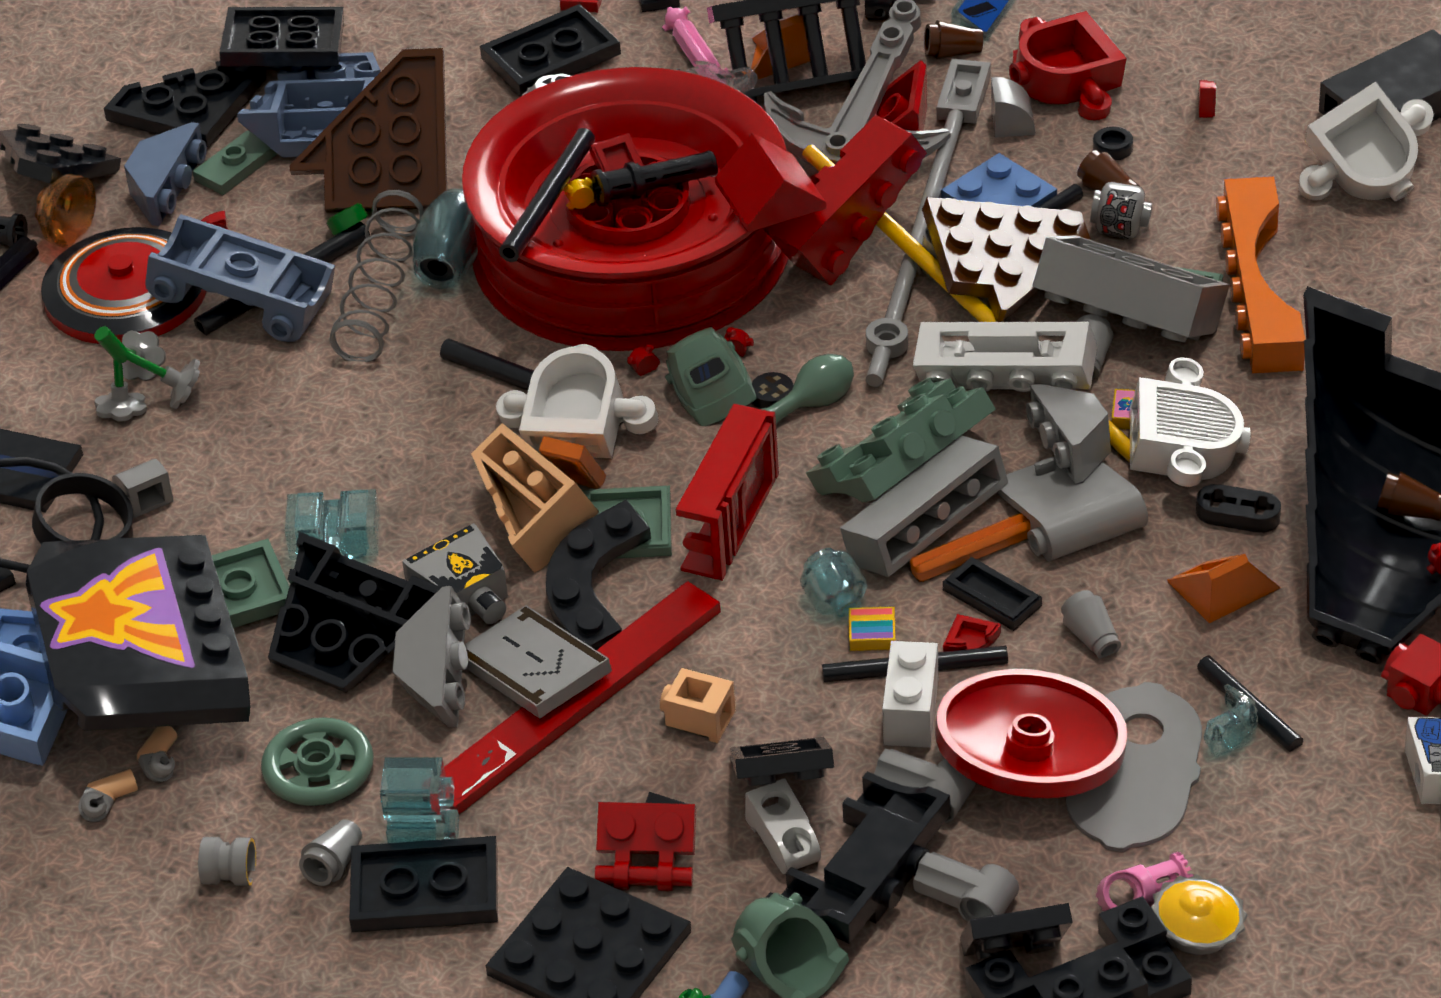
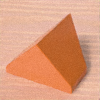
(794, 46)
(1222, 586)

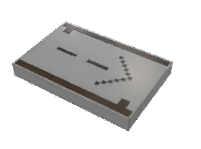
(534, 661)

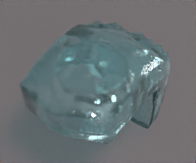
(1233, 727)

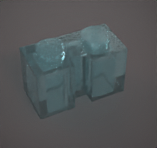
(345, 522)
(418, 800)

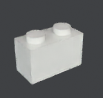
(910, 694)

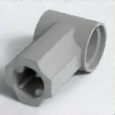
(919, 773)
(969, 889)

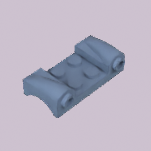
(243, 268)

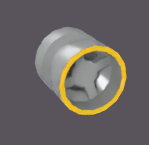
(226, 862)

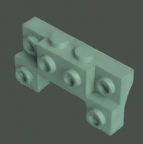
(900, 444)

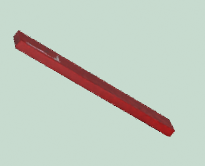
(629, 654)

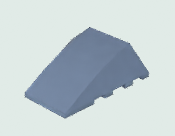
(306, 102)

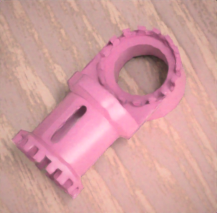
(1143, 879)

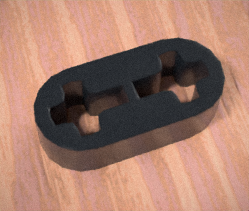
(1238, 508)

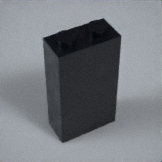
(1401, 72)

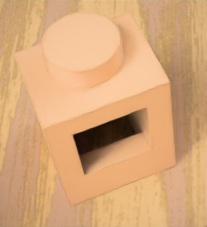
(698, 704)

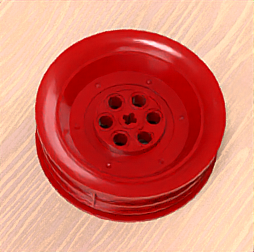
(638, 265)

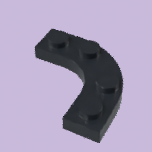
(577, 564)

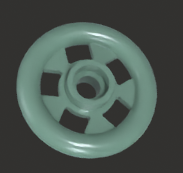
(317, 761)

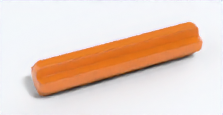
(975, 545)

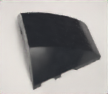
(341, 615)

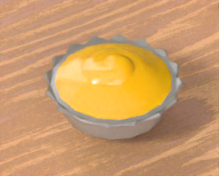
(1199, 914)

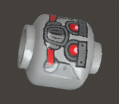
(1120, 210)

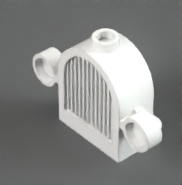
(1366, 147)
(576, 401)
(1184, 427)

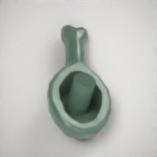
(817, 384)

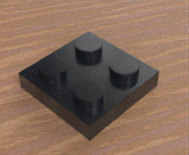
(1031, 928)

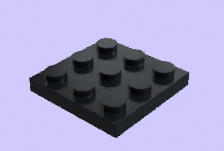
(282, 37)
(588, 942)

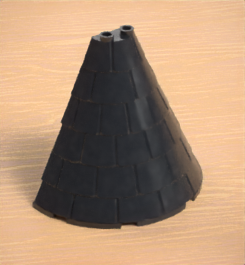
(1362, 421)

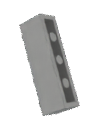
(924, 505)

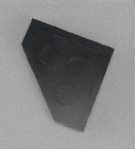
(184, 98)
(54, 155)

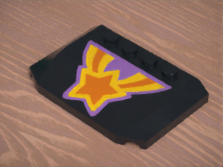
(137, 633)

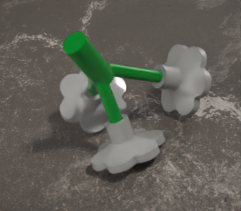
(139, 357)

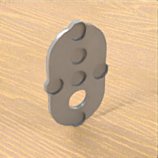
(1155, 779)

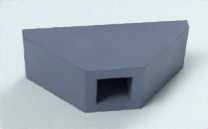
(162, 168)

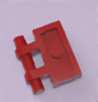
(645, 830)

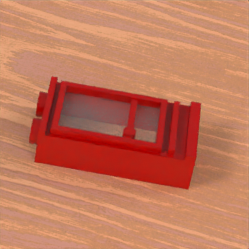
(729, 489)

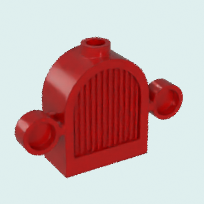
(1068, 63)

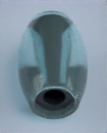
(444, 241)

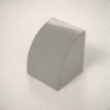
(1010, 109)
(145, 486)

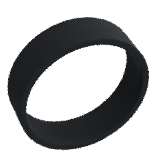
(80, 484)

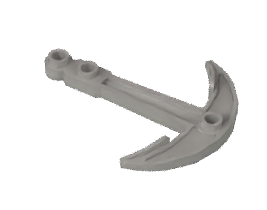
(865, 97)

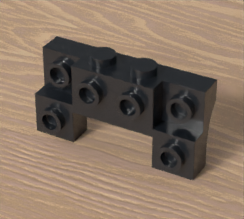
(876, 859)
(1130, 966)

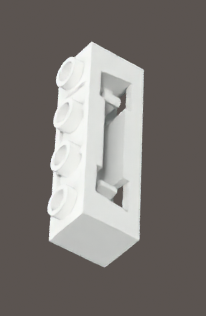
(1007, 354)

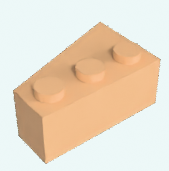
(530, 496)

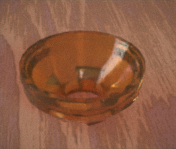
(66, 209)

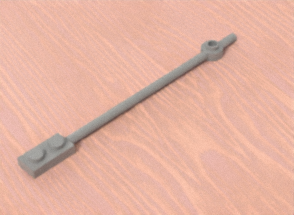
(958, 103)

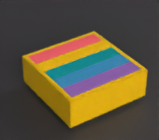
(871, 628)

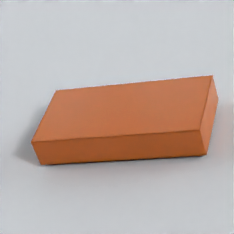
(573, 461)

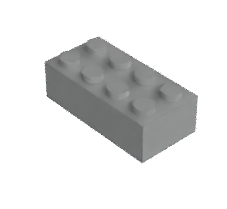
(1130, 286)

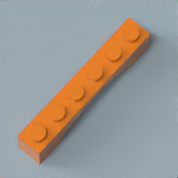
(1271, 327)

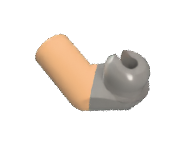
(153, 755)
(102, 793)

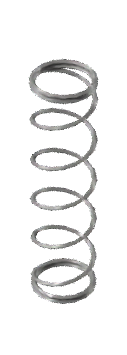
(390, 228)

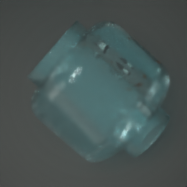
(833, 582)

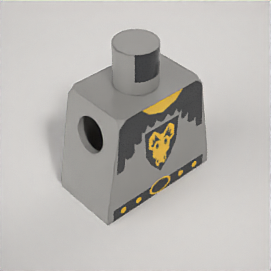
(467, 566)

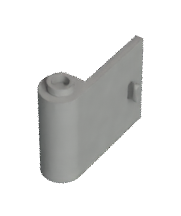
(1073, 515)

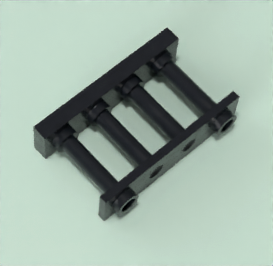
(770, 11)

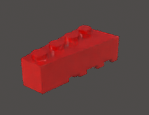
(856, 197)

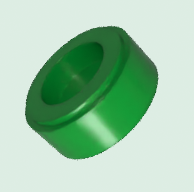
(346, 218)

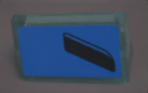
(981, 14)

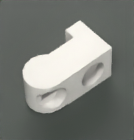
(782, 826)

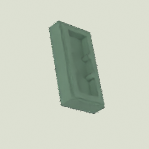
(233, 163)

